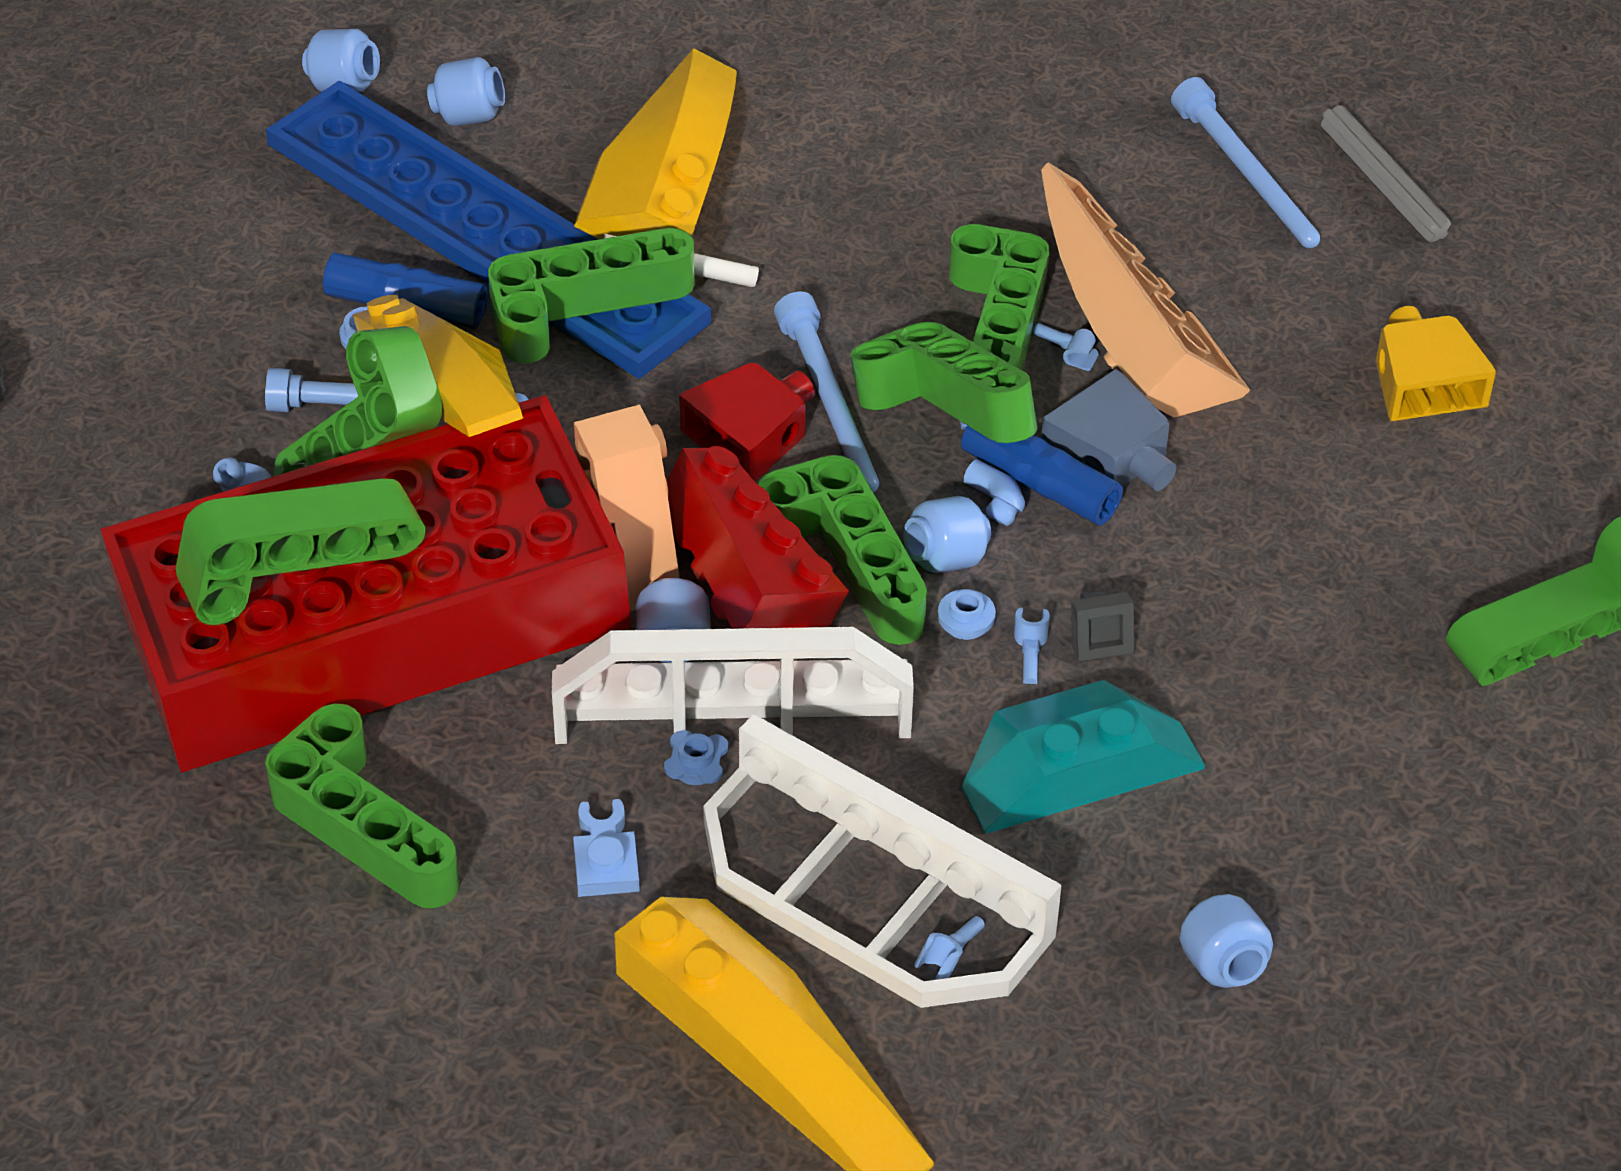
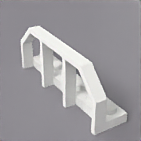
(867, 685)
(902, 828)

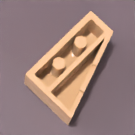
(627, 474)

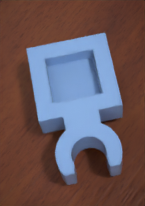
(605, 855)

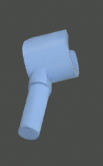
(1078, 348)
(1031, 636)
(946, 949)

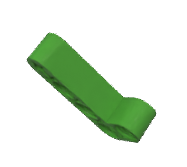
(1012, 273)
(584, 280)
(948, 373)
(392, 402)
(836, 500)
(285, 532)
(1544, 617)
(319, 789)

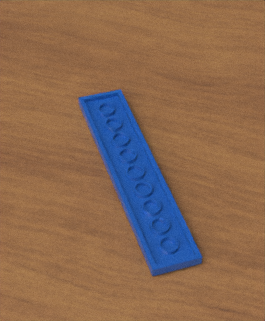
(464, 213)

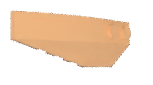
(1131, 309)

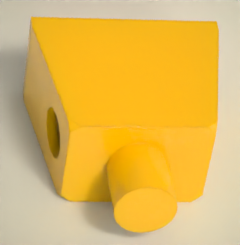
(1430, 366)

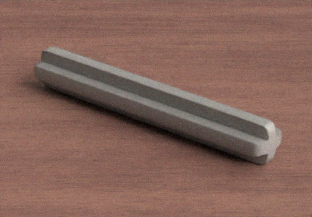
(1385, 174)

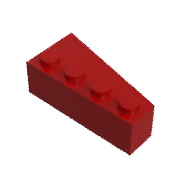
(747, 547)

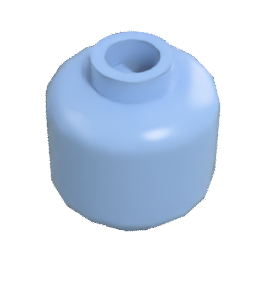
(341, 57)
(466, 91)
(947, 534)
(672, 606)
(1226, 941)

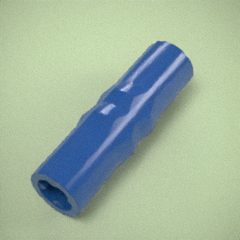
(441, 295)
(1050, 474)

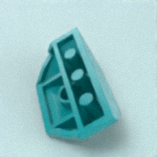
(1072, 753)

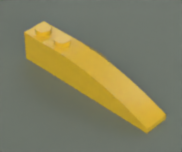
(664, 156)
(466, 369)
(764, 1030)

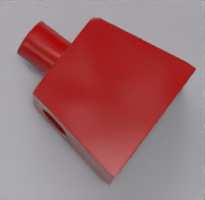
(748, 414)

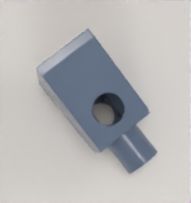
(1113, 432)

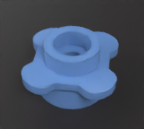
(700, 769)

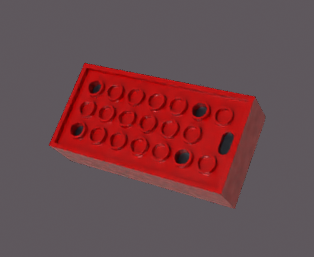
(504, 576)

